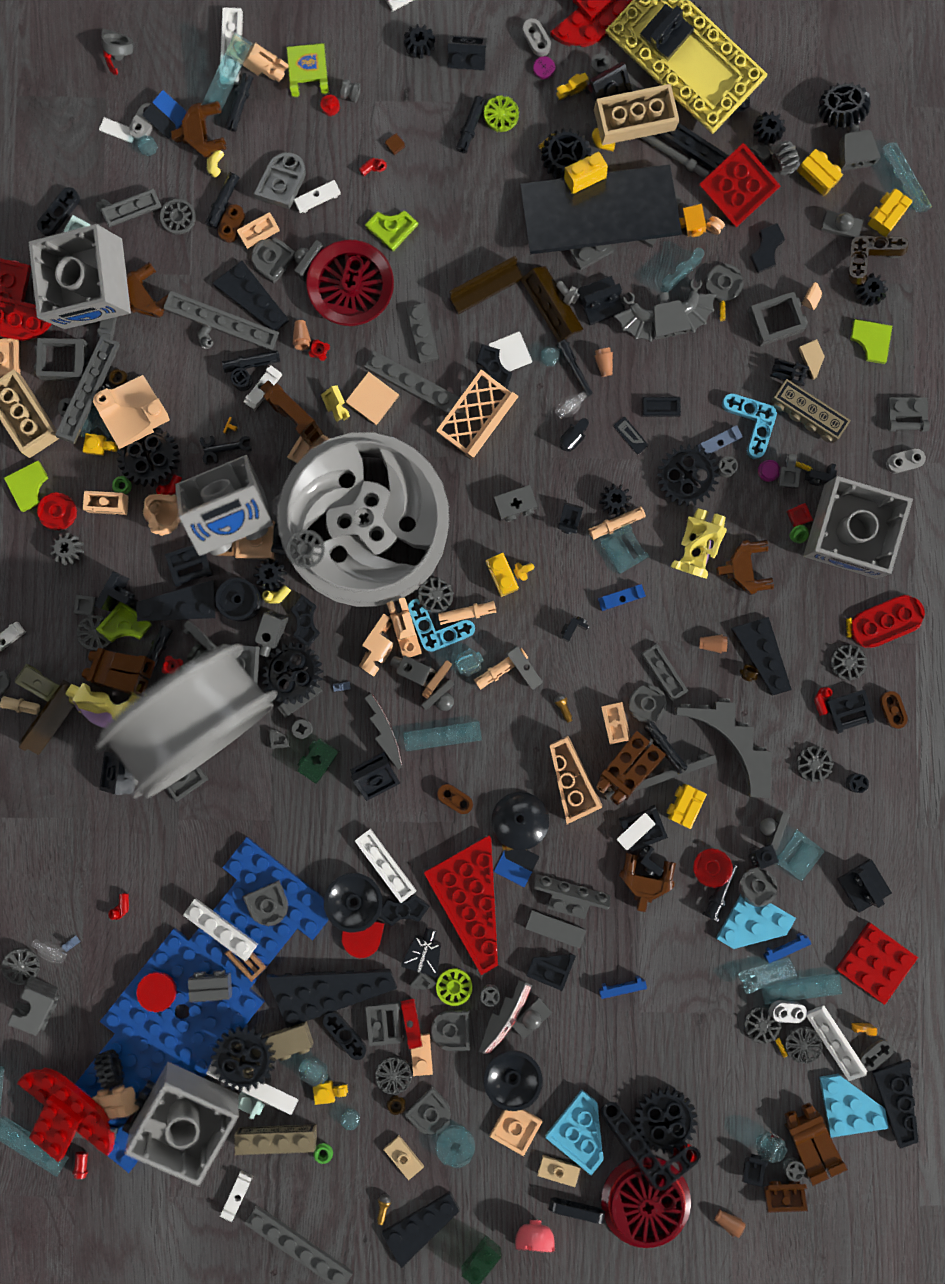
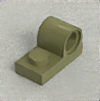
(35, 682)

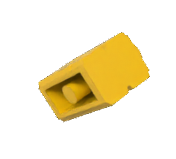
(585, 172)
(820, 172)
(889, 213)
(502, 574)
(686, 805)

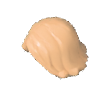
(161, 513)

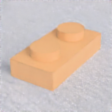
(258, 230)
(422, 1057)

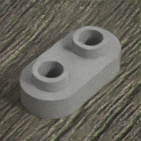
(538, 38)
(139, 120)
(906, 461)
(792, 1011)

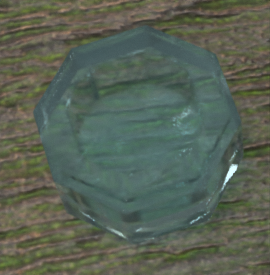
(147, 145)
(550, 356)
(350, 1119)

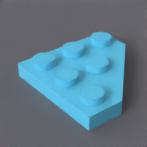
(753, 924)
(849, 1108)
(579, 1132)

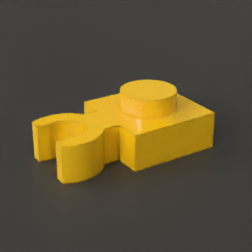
(576, 84)

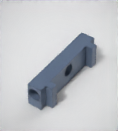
(726, 438)

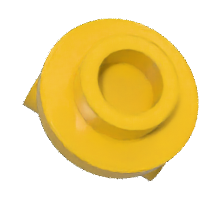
(521, 571)

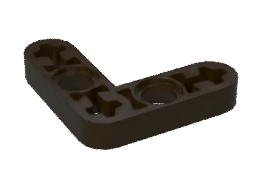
(868, 249)

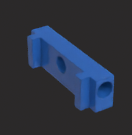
(629, 594)
(786, 949)
(623, 988)

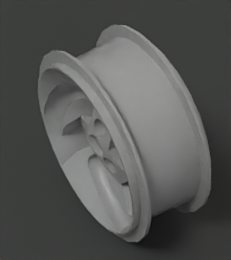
(413, 493)
(185, 720)

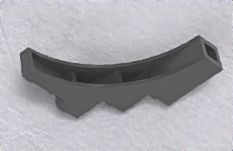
(755, 763)

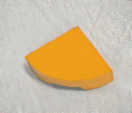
(864, 1027)

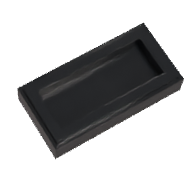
(661, 406)

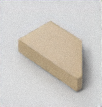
(812, 357)

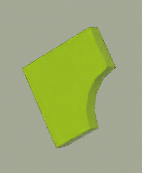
(391, 229)
(873, 339)
(26, 485)
(121, 623)

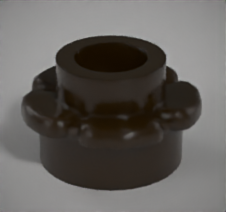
(117, 373)
(749, 673)
(391, 1107)

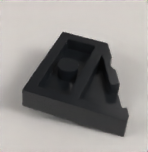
(551, 970)

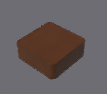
(395, 144)

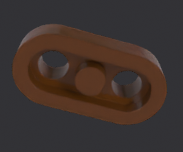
(231, 222)
(895, 708)
(455, 798)

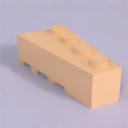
(574, 784)

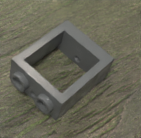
(760, 326)
(81, 359)

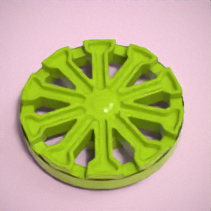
(501, 114)
(454, 987)

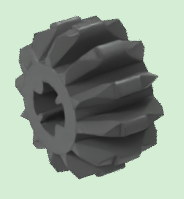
(785, 158)
(60, 551)

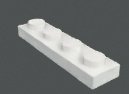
(231, 23)
(385, 865)
(220, 929)
(836, 1043)

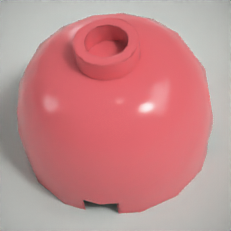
(535, 1237)

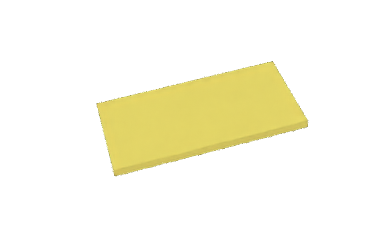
(707, 71)

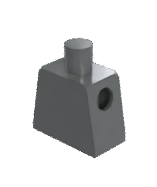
(858, 149)
(274, 624)
(420, 673)

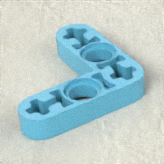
(760, 421)
(438, 635)

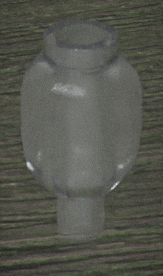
(570, 405)
(50, 951)

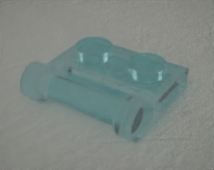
(618, 551)
(803, 859)

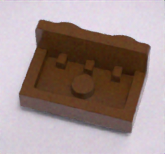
(785, 1197)

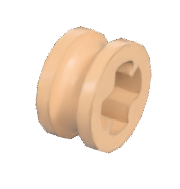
(715, 225)

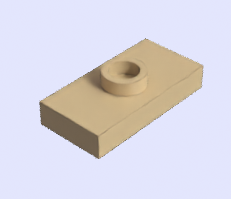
(403, 1157)
(558, 1170)

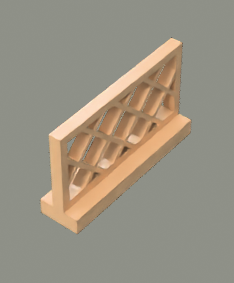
(490, 424)

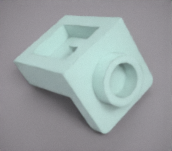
(249, 1104)

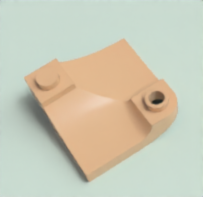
(130, 411)

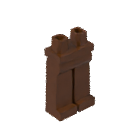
(289, 408)
(118, 671)
(626, 782)
(812, 1127)

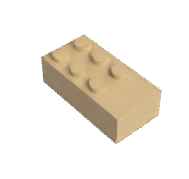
(636, 114)
(24, 416)

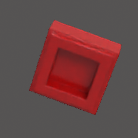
(799, 515)

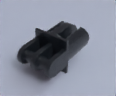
(787, 370)
(574, 435)

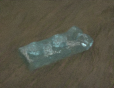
(683, 270)
(768, 975)

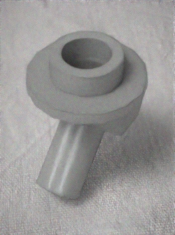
(570, 295)

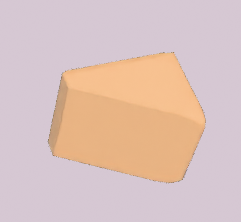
(812, 296)

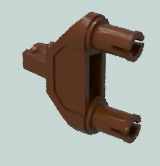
(194, 129)
(139, 297)
(740, 568)
(646, 887)

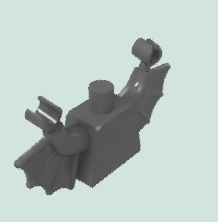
(667, 317)

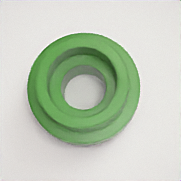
(116, 485)
(799, 534)
(323, 1158)

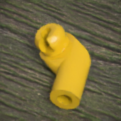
(597, 140)

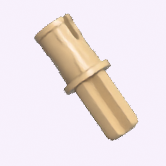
(20, 705)

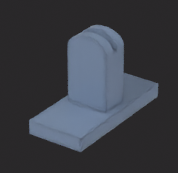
(341, 686)
(71, 943)

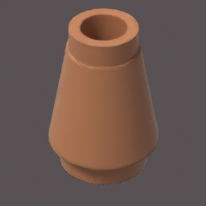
(301, 336)
(604, 360)
(714, 643)
(730, 1223)

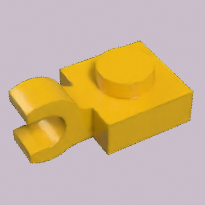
(97, 444)
(326, 1092)

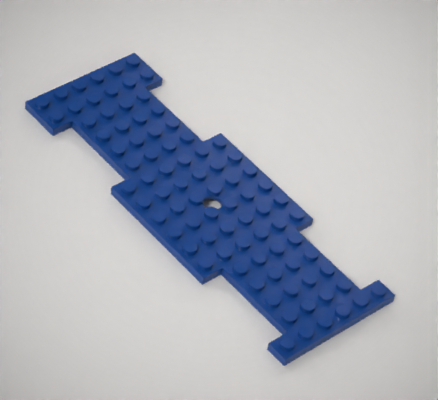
(152, 1039)

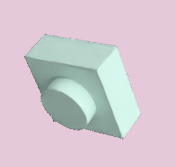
(75, 223)

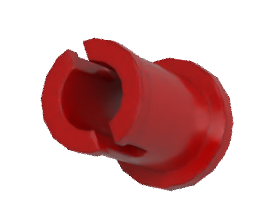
(80, 1165)

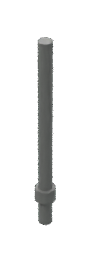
(691, 165)

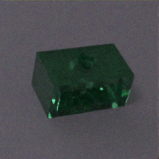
(316, 771)
(481, 1261)

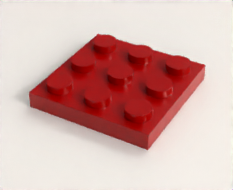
(740, 185)
(876, 963)

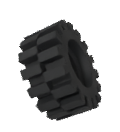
(109, 1069)

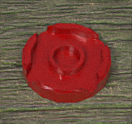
(57, 511)
(712, 868)
(156, 991)

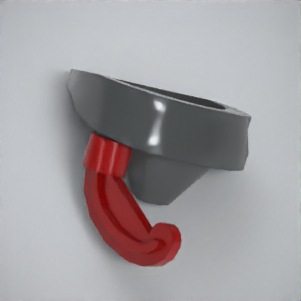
(115, 45)

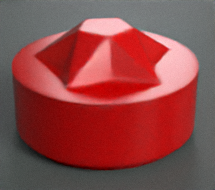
(330, 105)

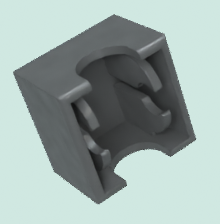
(35, 1015)

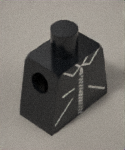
(423, 954)

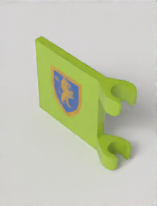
(307, 65)

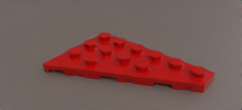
(467, 895)

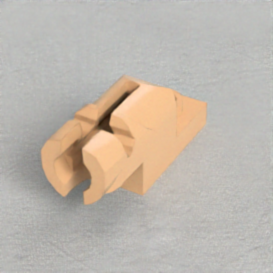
(263, 61)
(404, 629)
(378, 646)

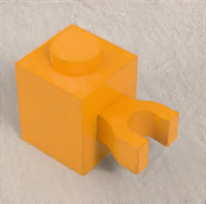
(693, 220)

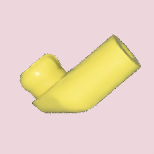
(212, 163)
(275, 597)

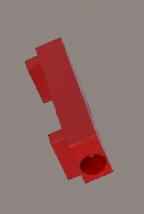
(410, 1014)

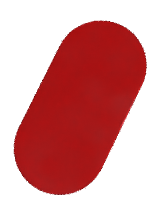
(887, 621)

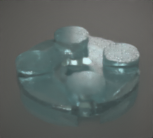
(466, 1149)

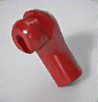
(372, 164)
(169, 489)
(820, 699)
(121, 909)

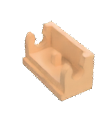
(616, 723)

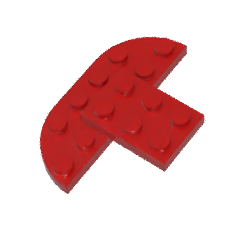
(588, 22)
(17, 317)
(65, 1113)

